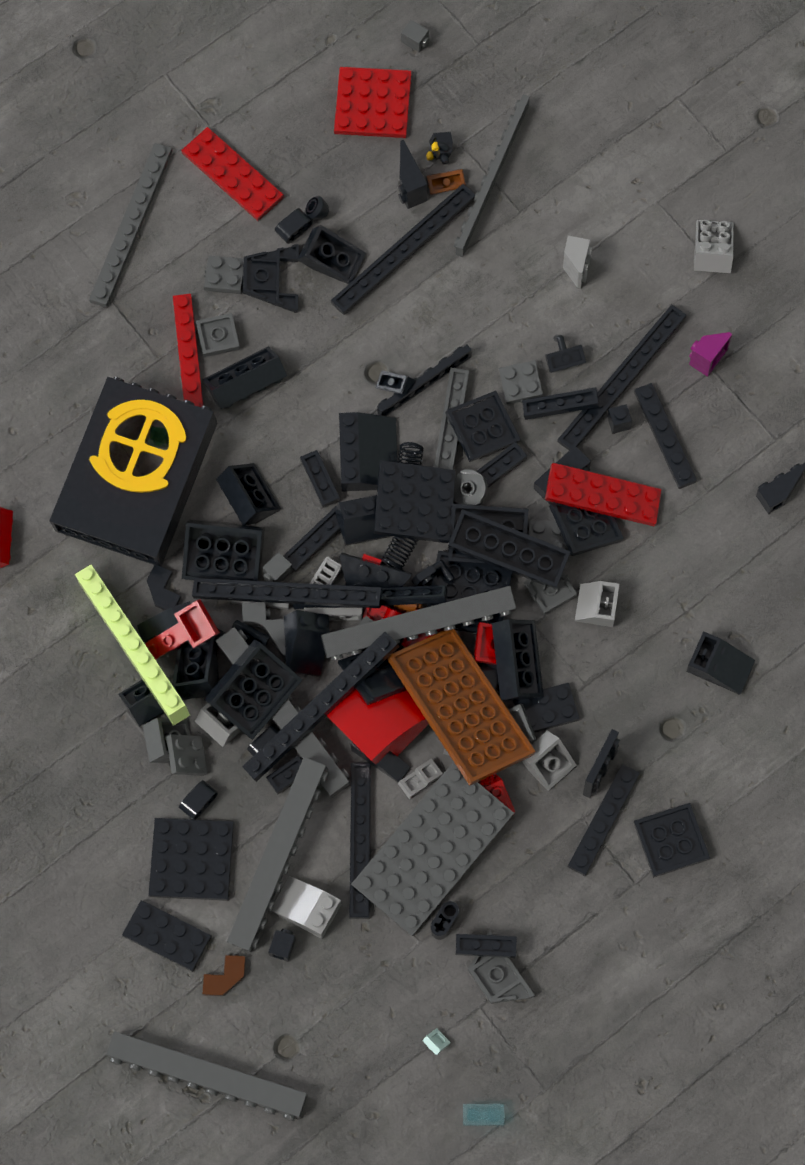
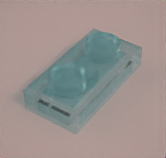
(483, 1114)

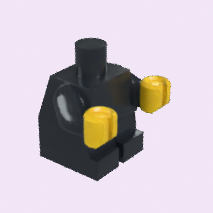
(441, 147)

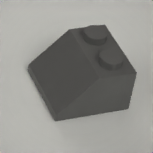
(155, 737)

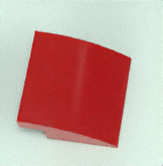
(380, 725)

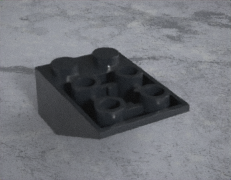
(720, 663)

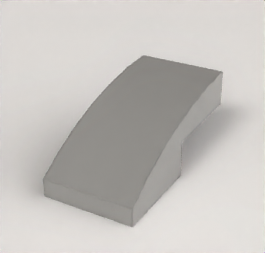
(420, 778)

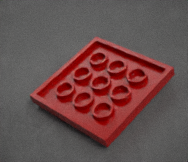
(372, 102)

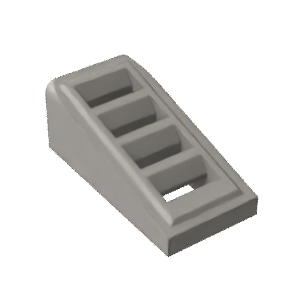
(323, 568)

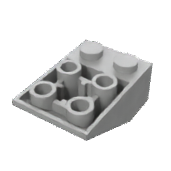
(713, 246)

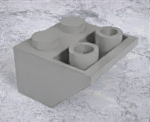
(577, 259)
(597, 603)

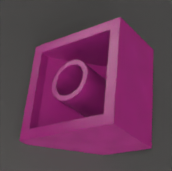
(709, 351)

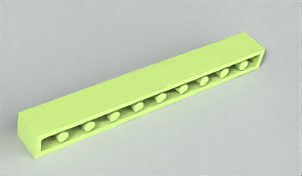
(132, 645)

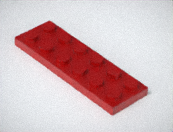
(232, 174)
(603, 494)

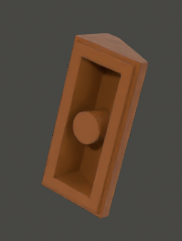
(445, 181)

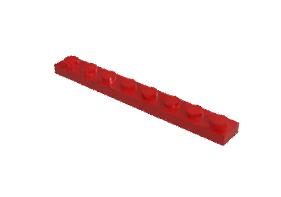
(187, 349)

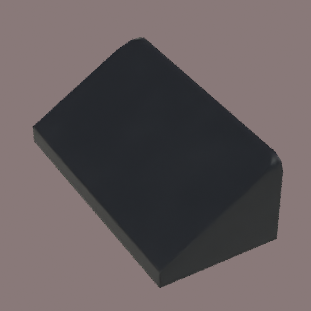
(394, 382)

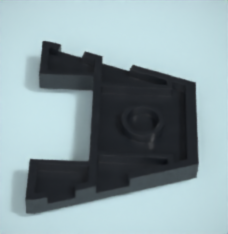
(262, 277)

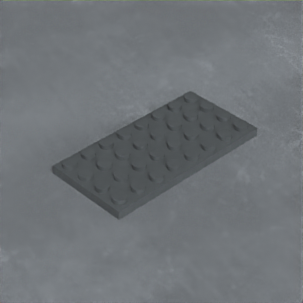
(432, 849)

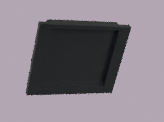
(380, 683)

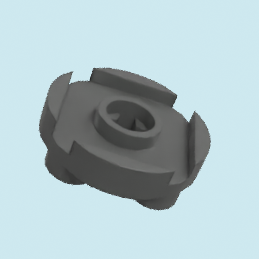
(479, 485)

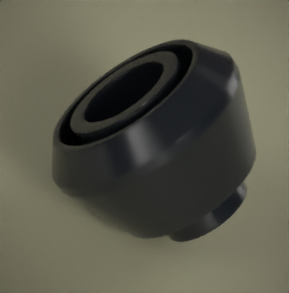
(317, 208)

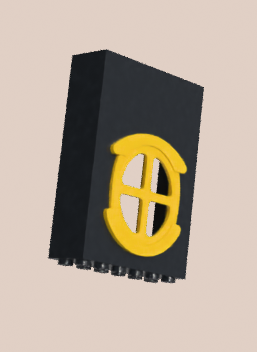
(124, 510)

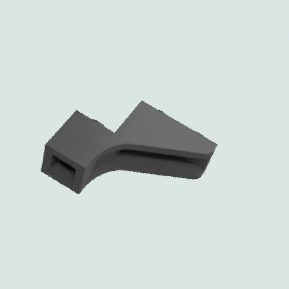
(258, 616)

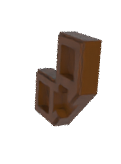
(220, 984)

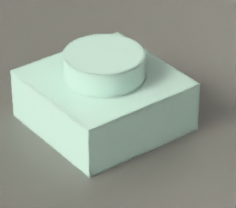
(436, 1041)

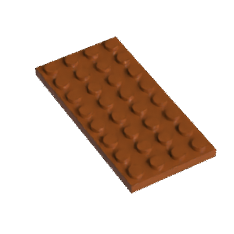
(461, 706)

